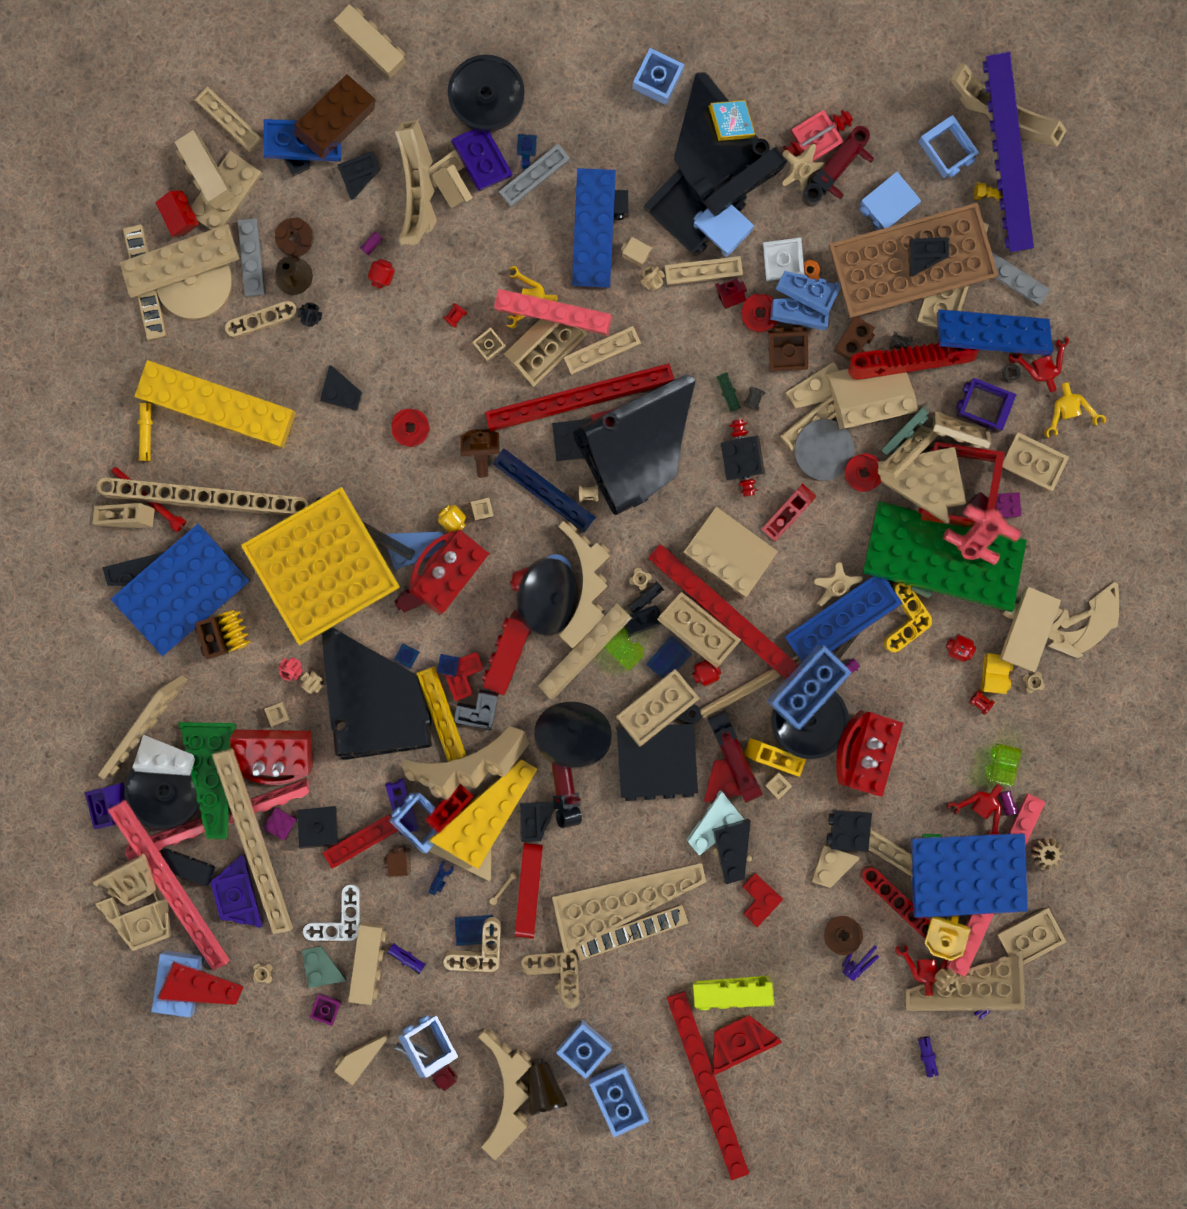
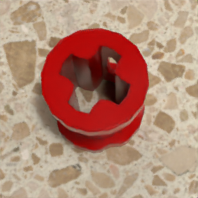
(454, 315)
(981, 702)

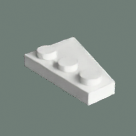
(162, 758)

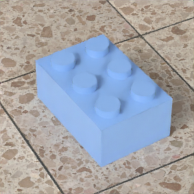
(177, 1008)
(619, 1100)

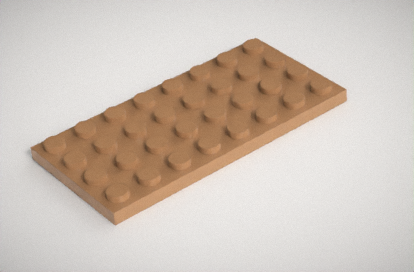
(876, 264)

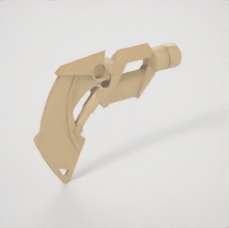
(1102, 618)

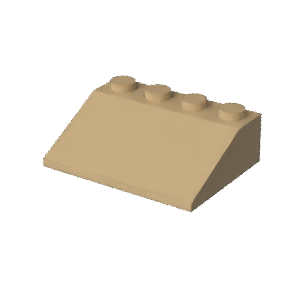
(870, 398)
(730, 552)

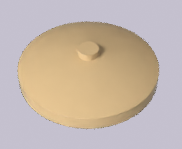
(199, 294)

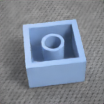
(658, 76)
(584, 1049)

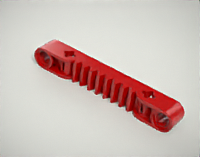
(881, 363)

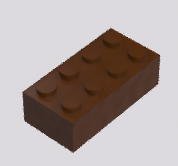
(334, 116)

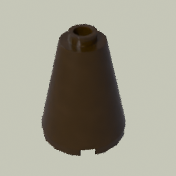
(293, 275)
(544, 1089)

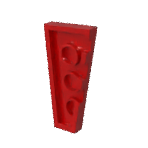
(194, 985)

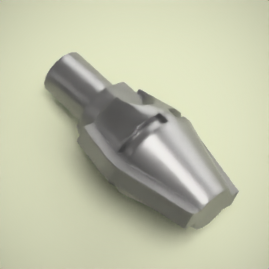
(421, 1052)

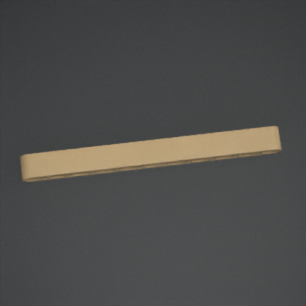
(194, 496)

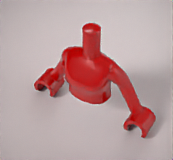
(1044, 367)
(984, 806)
(925, 969)

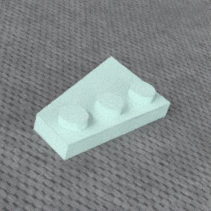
(718, 814)

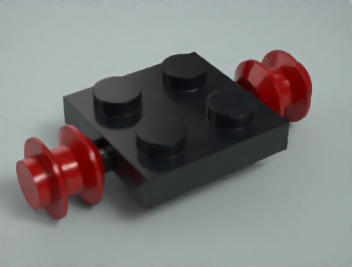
(743, 458)

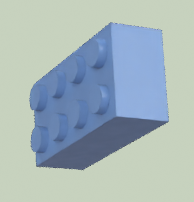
(808, 686)

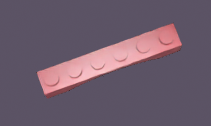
(553, 311)

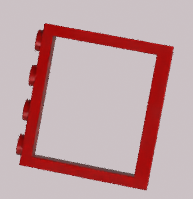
(978, 454)

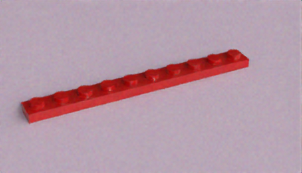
(579, 397)
(723, 611)
(707, 1085)

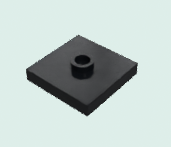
(317, 827)

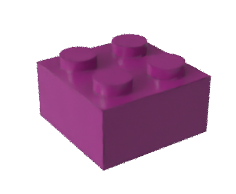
(1009, 504)
(280, 823)
(325, 1009)

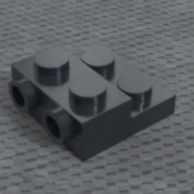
(849, 830)

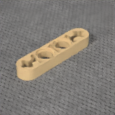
(260, 316)

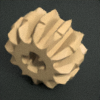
(1040, 852)

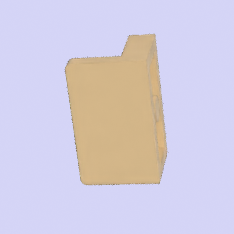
(451, 185)

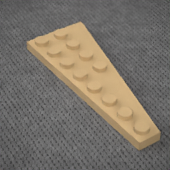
(600, 909)

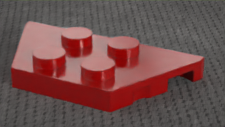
(740, 1042)

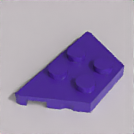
(236, 894)

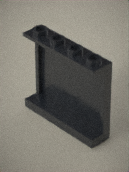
(675, 210)
(659, 766)

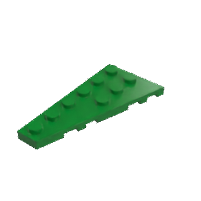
(202, 742)

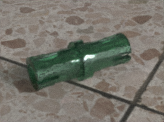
(728, 392)

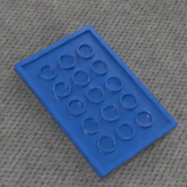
(180, 589)
(969, 875)

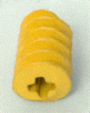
(233, 630)

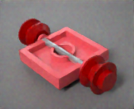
(819, 131)

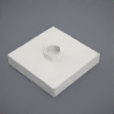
(783, 256)

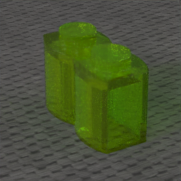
(624, 650)
(1004, 764)

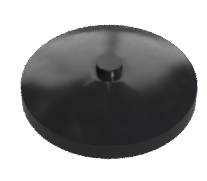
(486, 93)
(547, 596)
(572, 734)
(818, 735)
(161, 799)

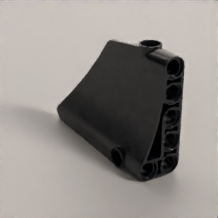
(715, 169)
(640, 446)
(374, 699)

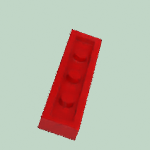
(359, 841)

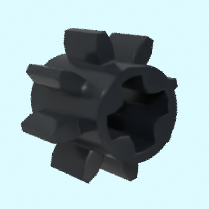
(309, 314)

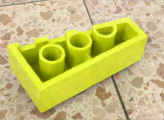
(733, 992)

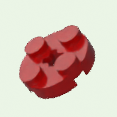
(749, 317)
(410, 438)
(853, 476)

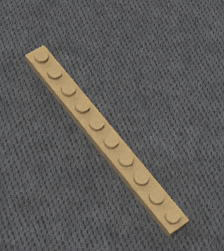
(252, 841)

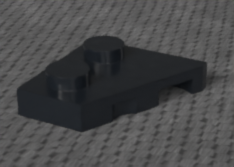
(358, 173)
(926, 253)
(340, 391)

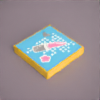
(731, 120)

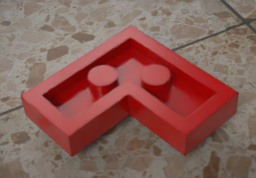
(467, 666)
(765, 900)

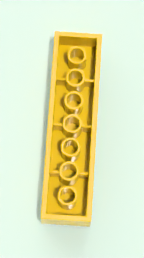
(215, 404)

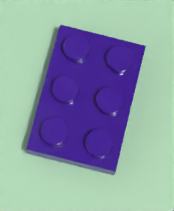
(481, 158)

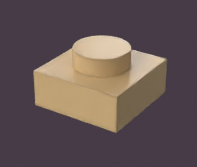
(482, 509)
(277, 714)
(778, 785)

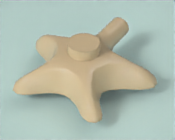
(801, 166)
(836, 584)

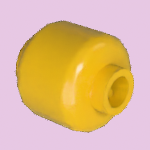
(451, 518)

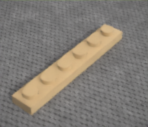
(585, 651)

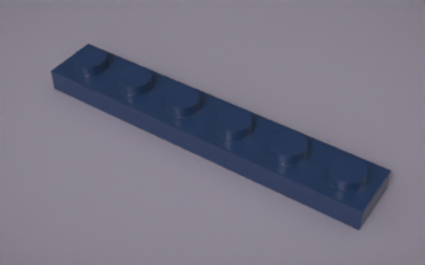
(544, 490)

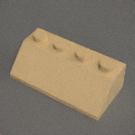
(543, 348)

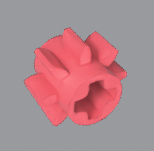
(290, 669)

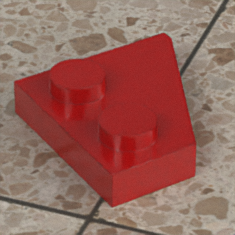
(721, 779)

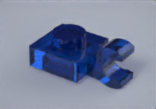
(526, 147)
(438, 882)

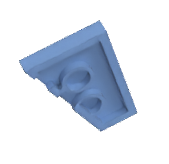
(811, 292)
(794, 312)
(416, 542)

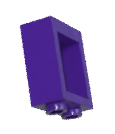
(1008, 400)

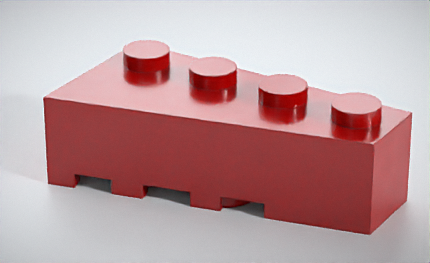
(507, 655)

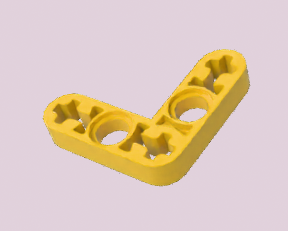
(914, 617)

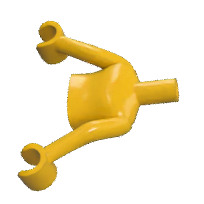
(537, 291)
(1070, 407)

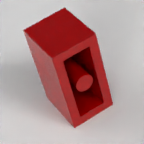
(177, 213)

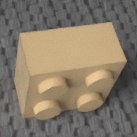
(489, 344)

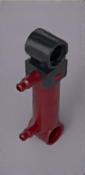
(836, 165)
(734, 756)
(565, 799)

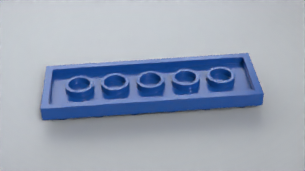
(593, 227)
(994, 332)
(845, 617)

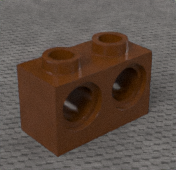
(851, 337)

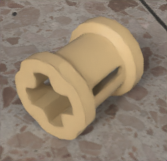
(588, 493)

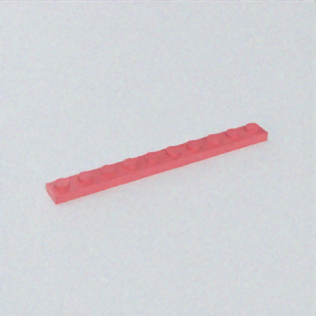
(1023, 823)
(195, 827)
(169, 885)

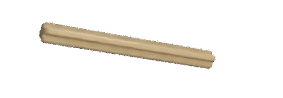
(742, 691)

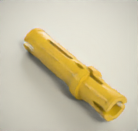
(144, 431)

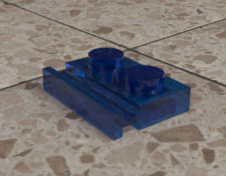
(668, 657)
(470, 929)

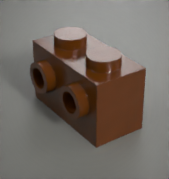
(211, 638)
(398, 861)

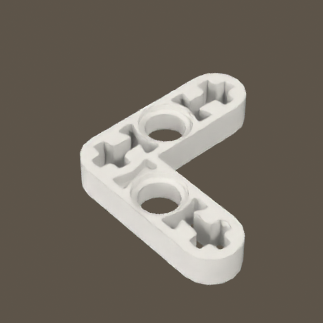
(340, 926)

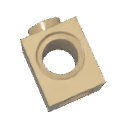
(636, 251)

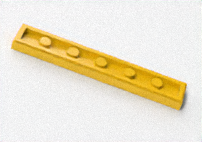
(441, 714)

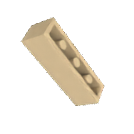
(370, 41)
(204, 169)
(366, 963)

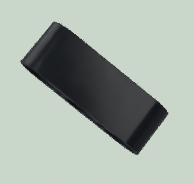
(187, 868)

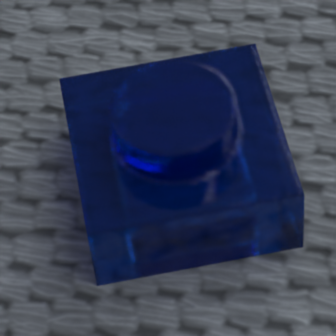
(406, 655)
(448, 665)

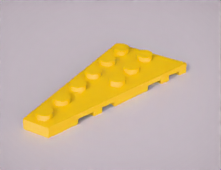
(481, 821)

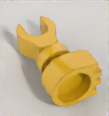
(981, 190)

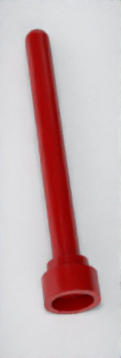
(174, 521)

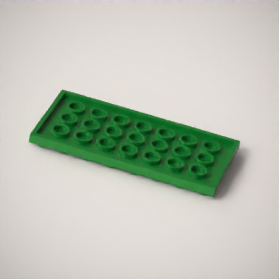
(916, 555)

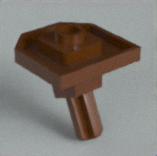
(480, 444)

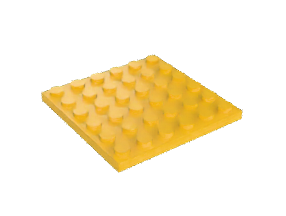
(320, 566)

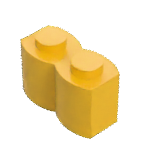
(995, 674)

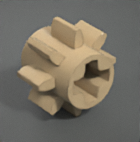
(652, 278)
(312, 682)
(946, 980)

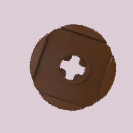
(297, 226)
(849, 926)

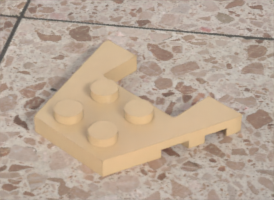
(141, 925)

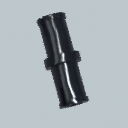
(646, 597)

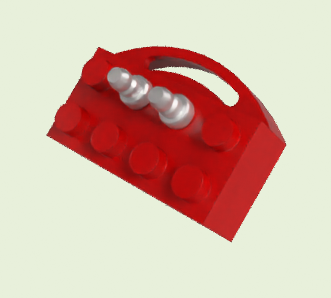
(446, 570)
(869, 752)
(273, 754)

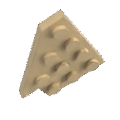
(931, 482)

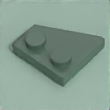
(320, 968)

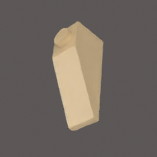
(124, 515)
(357, 1060)

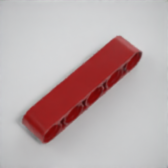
(528, 890)
(889, 897)

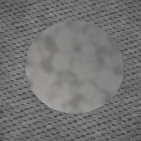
(824, 449)

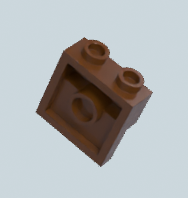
(788, 348)

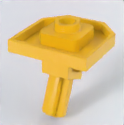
(947, 937)

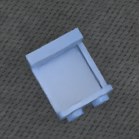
(889, 202)
(724, 230)

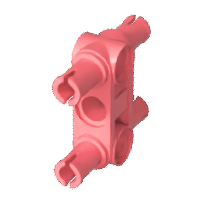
(980, 536)

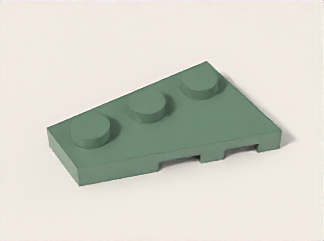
(906, 432)

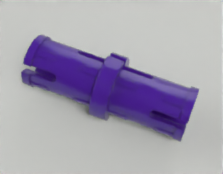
(406, 958)
(928, 1056)

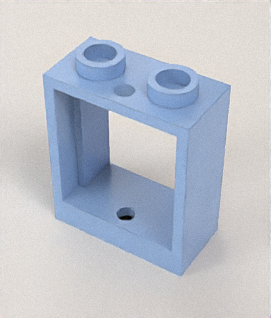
(952, 124)
(425, 845)
(448, 1051)

